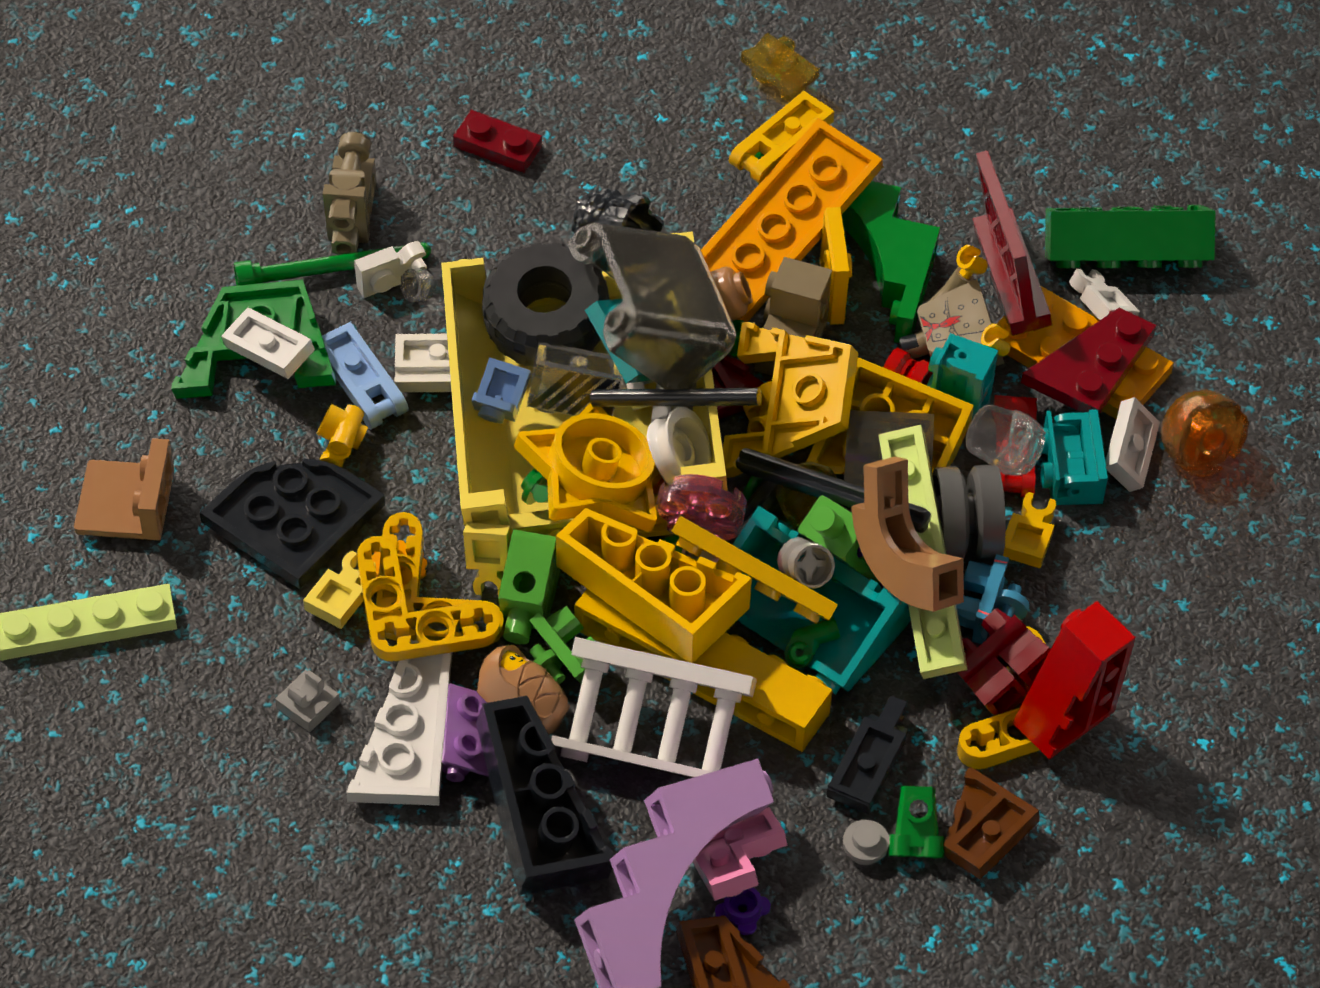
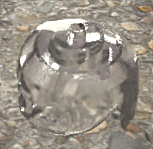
(1006, 439)

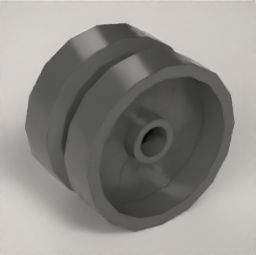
(971, 512)

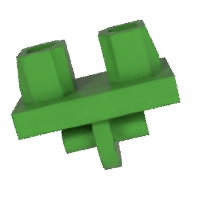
(557, 632)

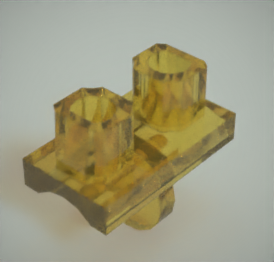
(778, 63)

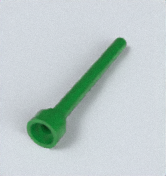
(249, 273)

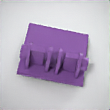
(461, 740)

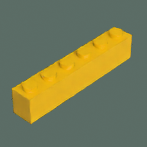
(784, 699)

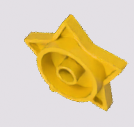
(595, 466)

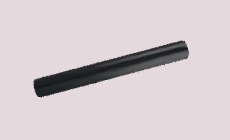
(814, 483)

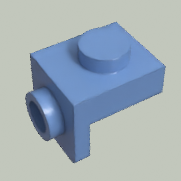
(501, 391)

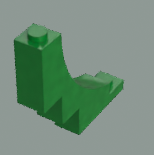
(897, 250)

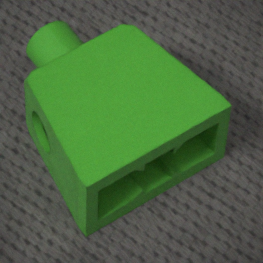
(834, 529)
(527, 583)

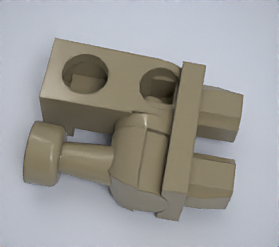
(350, 194)

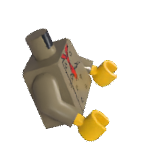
(958, 310)

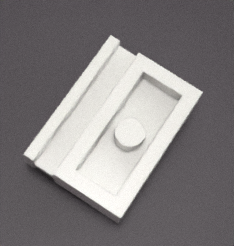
(422, 363)

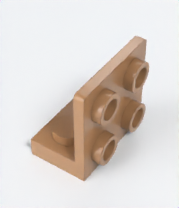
(127, 496)

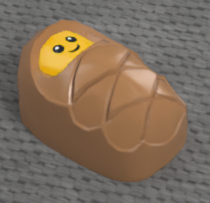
(511, 675)

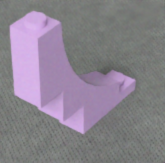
(627, 933)

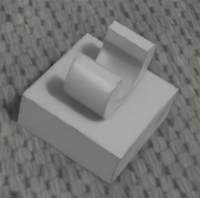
(307, 700)

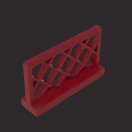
(1008, 257)

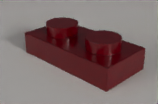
(497, 141)

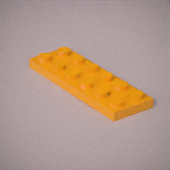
(788, 207)

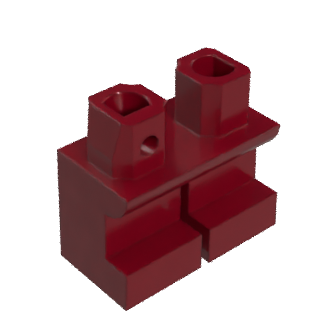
(1010, 646)

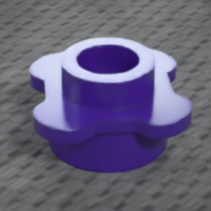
(744, 921)

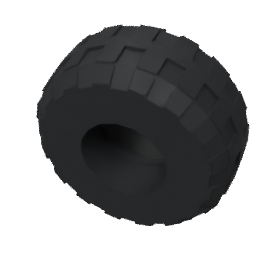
(536, 274)

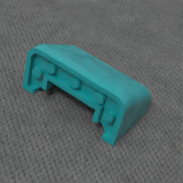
(865, 613)

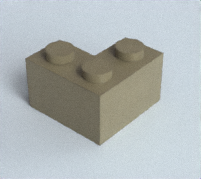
(796, 302)

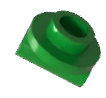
(534, 488)

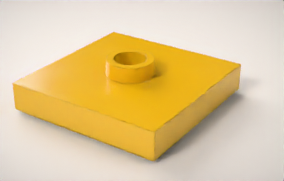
(835, 257)

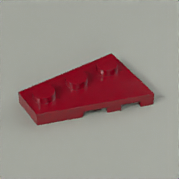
(1093, 363)

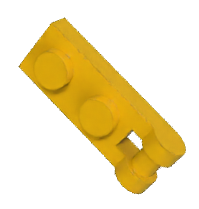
(778, 135)

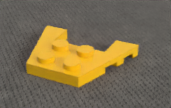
(807, 393)

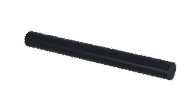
(676, 397)

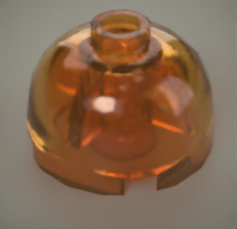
(1203, 431)

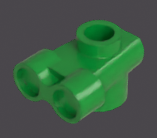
(916, 835)

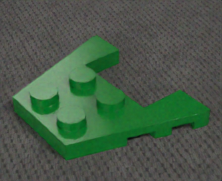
(280, 301)

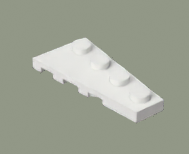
(408, 737)

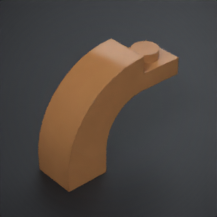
(893, 546)

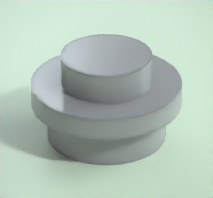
(865, 842)

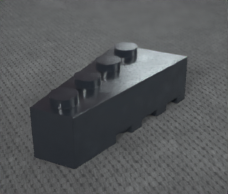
(541, 816)

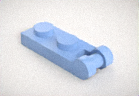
(363, 375)

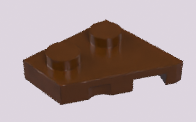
(986, 824)
(720, 957)

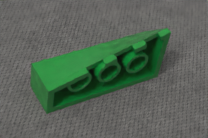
(1130, 235)

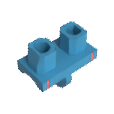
(990, 582)

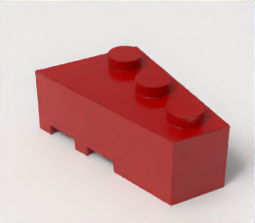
(1077, 680)

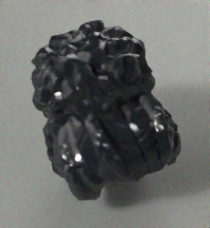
(613, 209)

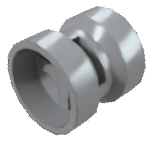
(815, 565)

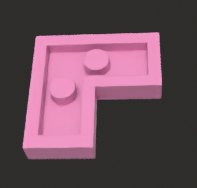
(725, 859)

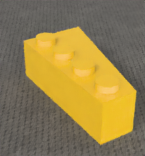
(659, 589)

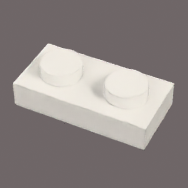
(268, 343)
(1132, 444)

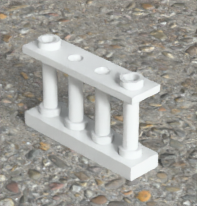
(640, 671)

